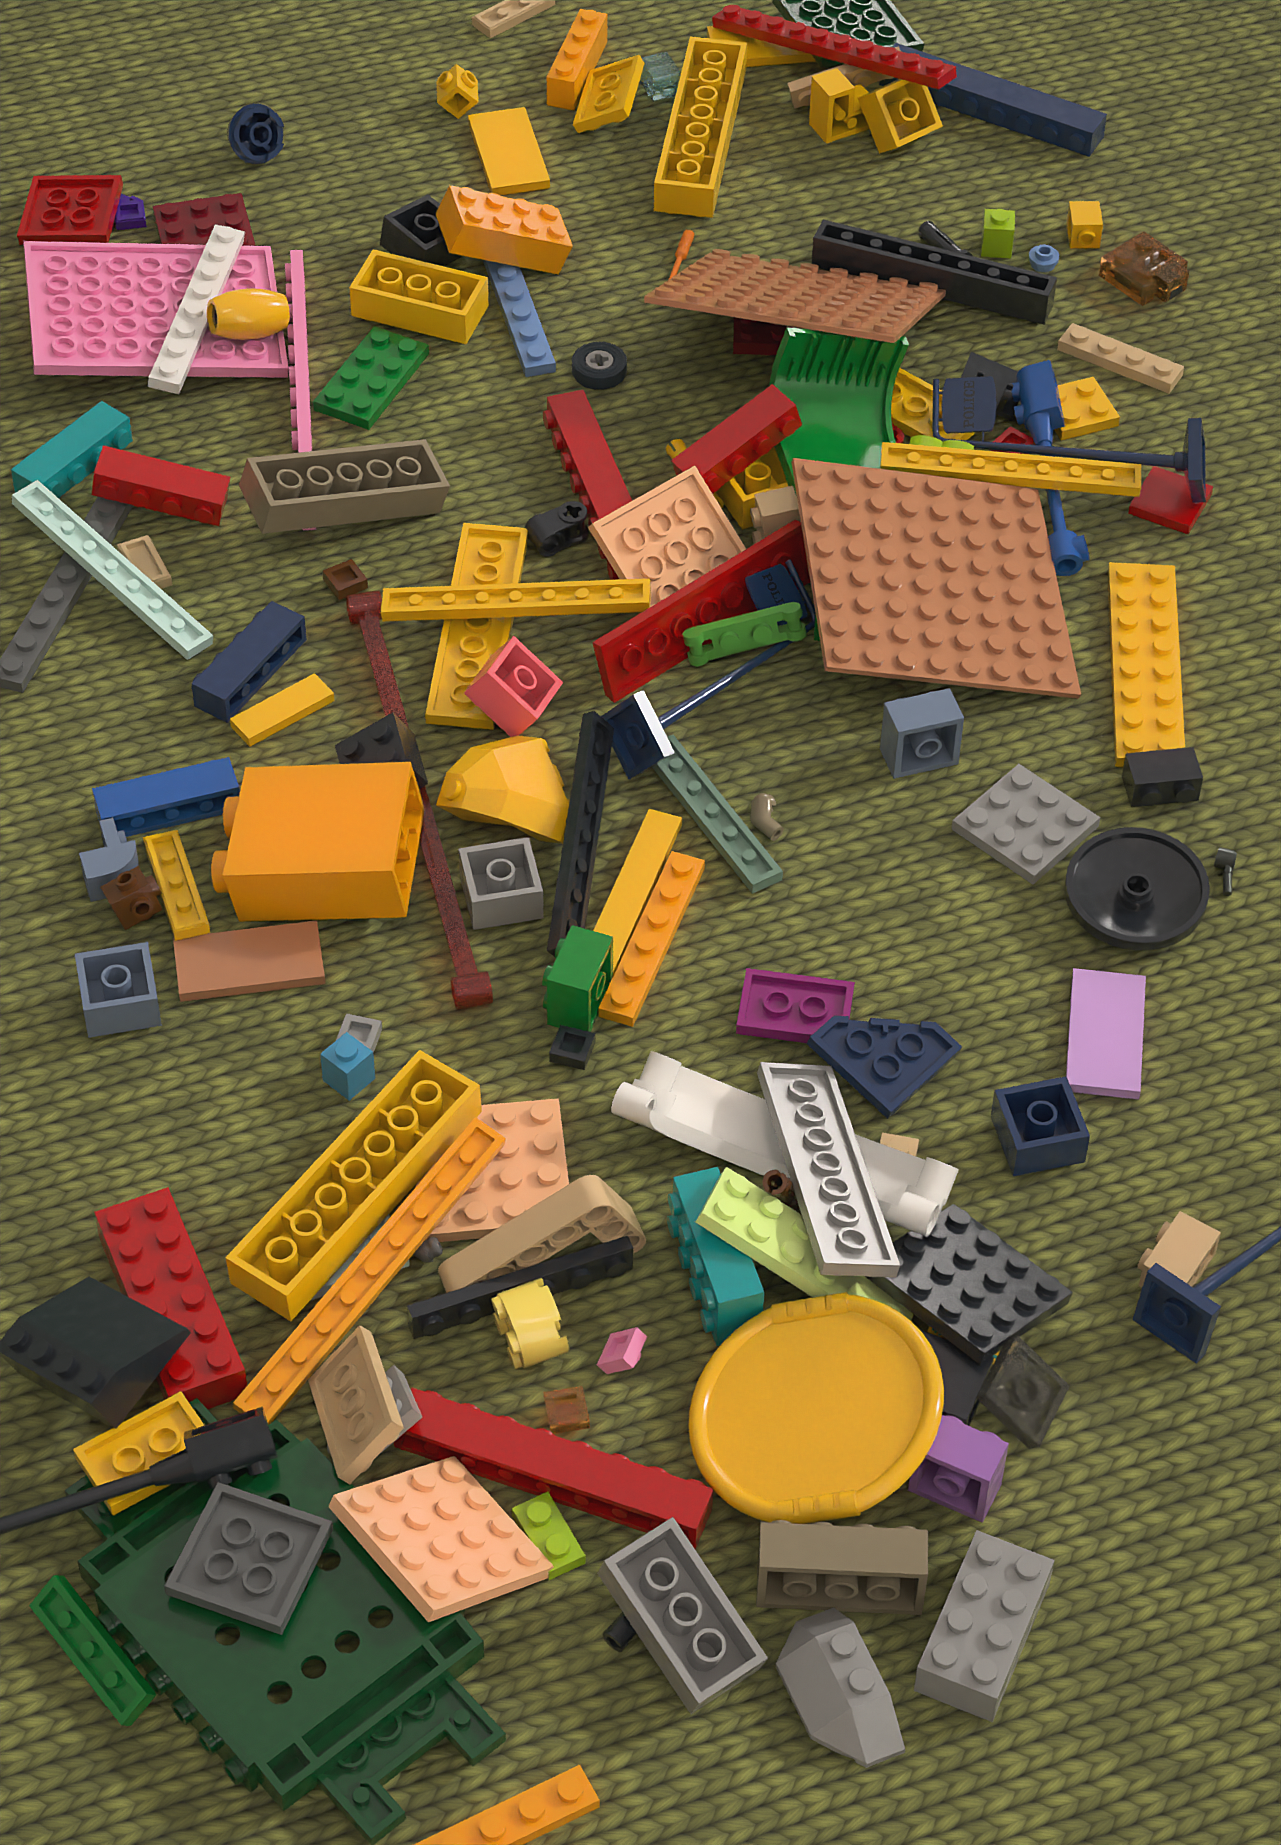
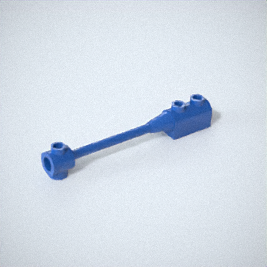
(1041, 414)

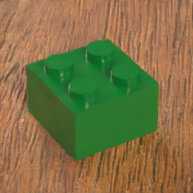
(578, 978)

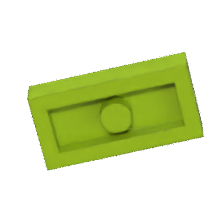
(550, 1533)

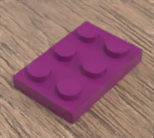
(790, 1004)

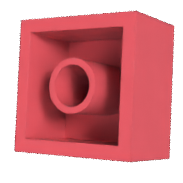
(513, 687)

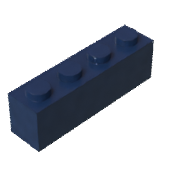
(248, 661)

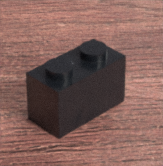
(1162, 777)

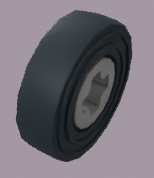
(590, 375)

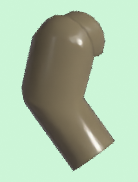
(761, 816)

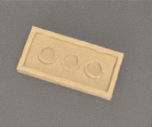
(355, 1405)

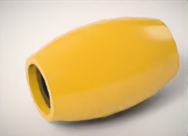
(248, 314)

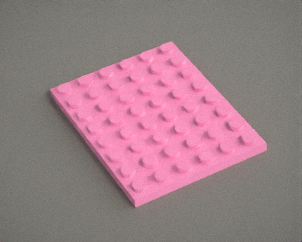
(114, 303)

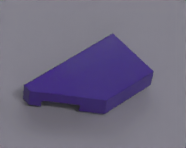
(130, 213)

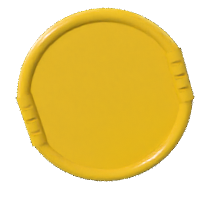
(816, 1409)

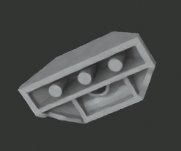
(839, 1689)

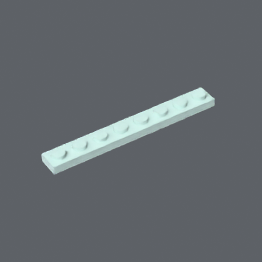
(112, 570)

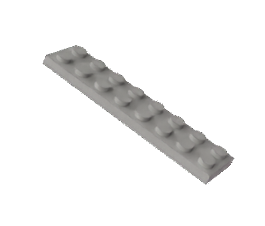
(827, 1171)

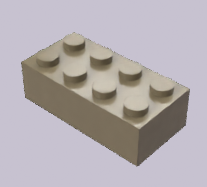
(842, 1567)

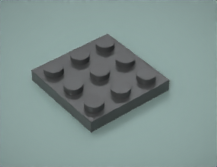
(249, 1558)

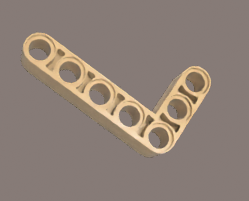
(543, 1231)

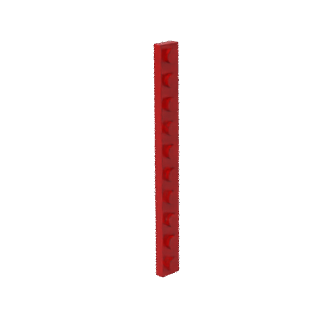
(835, 46)

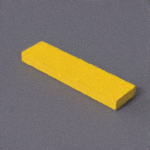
(177, 885)

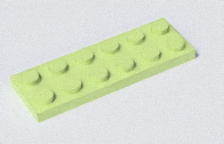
(777, 1239)

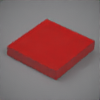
(1167, 501)

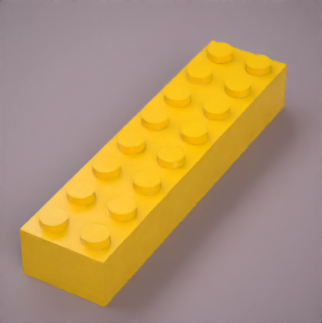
(700, 127)
(353, 1185)

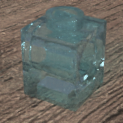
(660, 76)

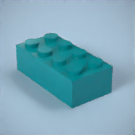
(720, 1273)

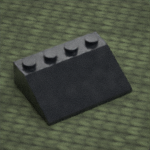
(93, 1348)

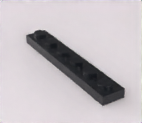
(559, 1274)

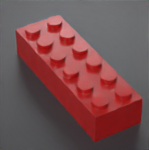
(162, 1271)

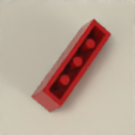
(741, 438)
(160, 485)

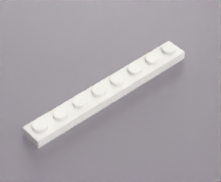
(191, 318)

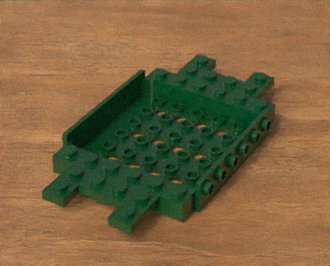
(337, 1731)

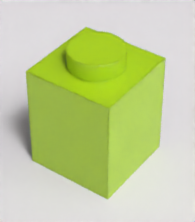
(998, 233)

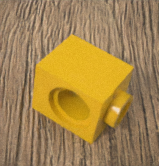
(1084, 224)

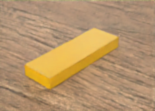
(282, 709)

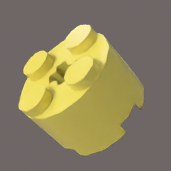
(530, 1324)

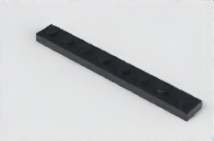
(581, 828)

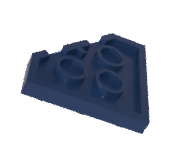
(884, 1057)

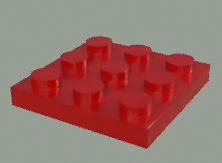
(70, 208)

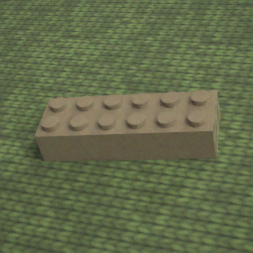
(343, 486)

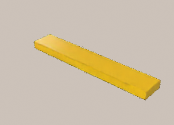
(637, 879)

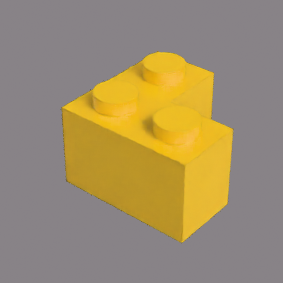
(835, 106)

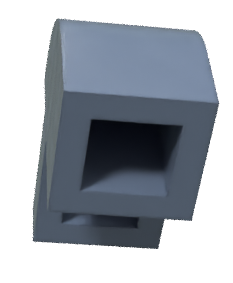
(106, 863)

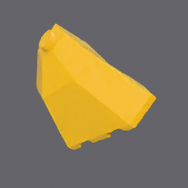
(510, 786)

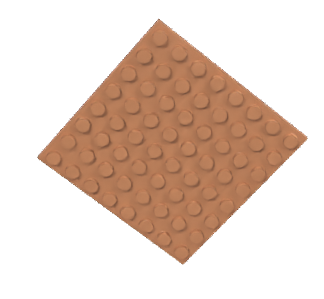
(799, 296)
(933, 579)

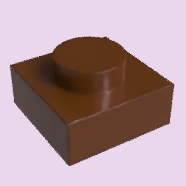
(345, 579)

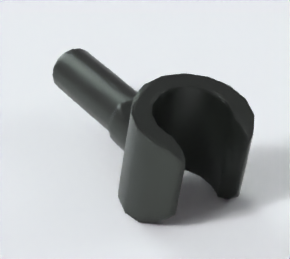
(1226, 860)

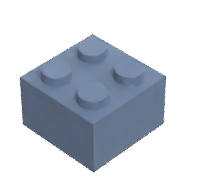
(921, 733)
(118, 989)

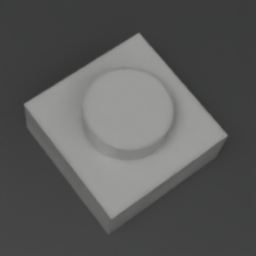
(363, 1029)

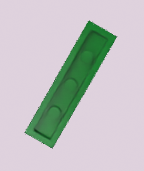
(92, 1650)

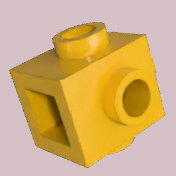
(457, 91)

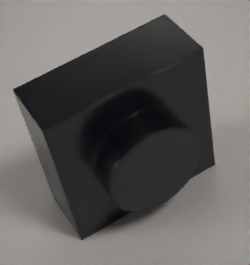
(572, 1047)

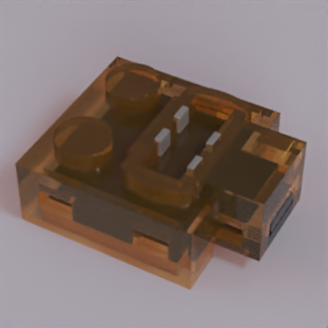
(1145, 269)

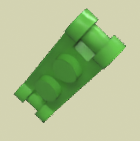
(744, 632)

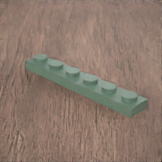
(718, 819)

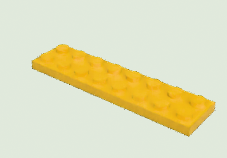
(483, 557)
(1144, 659)

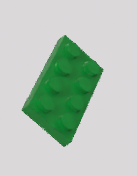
(371, 377)

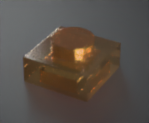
(566, 1410)

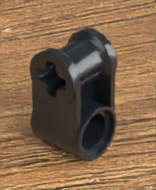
(557, 531)

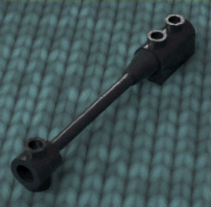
(209, 1456)

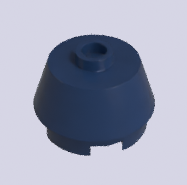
(256, 133)

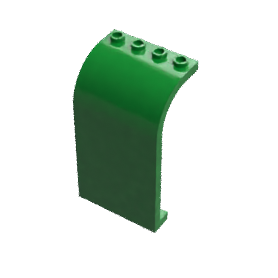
(840, 394)

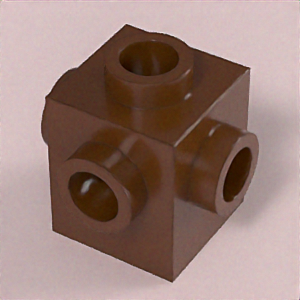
(133, 897)

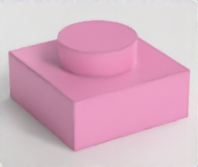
(622, 1350)

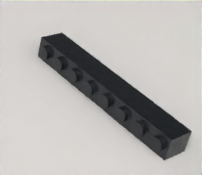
(964, 277)

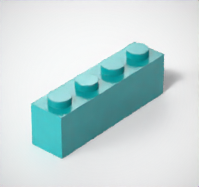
(74, 451)

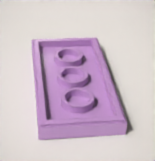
(1106, 1033)

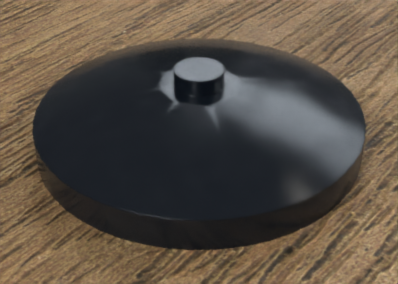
(1137, 888)

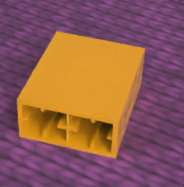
(321, 842)

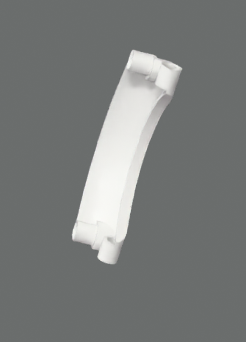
(742, 1132)

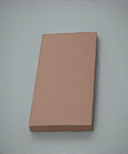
(249, 961)

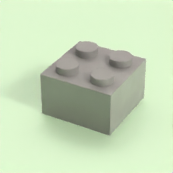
(501, 883)

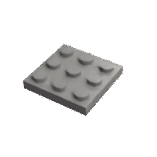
(1025, 823)

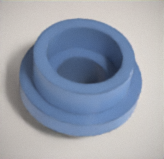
(1043, 258)

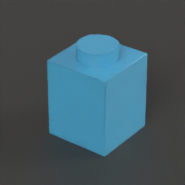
(347, 1066)

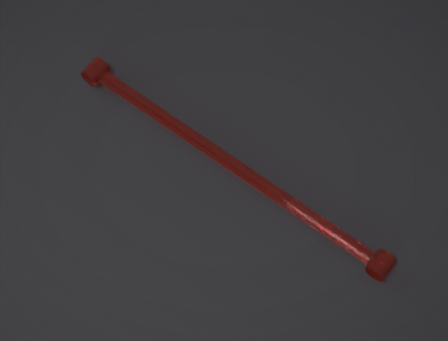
(470, 986)

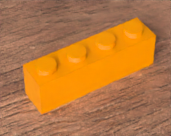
(576, 58)

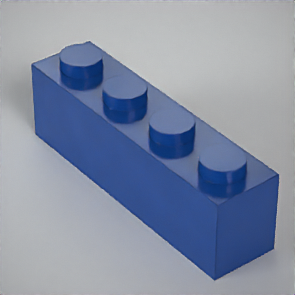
(167, 797)

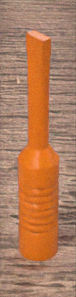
(682, 250)

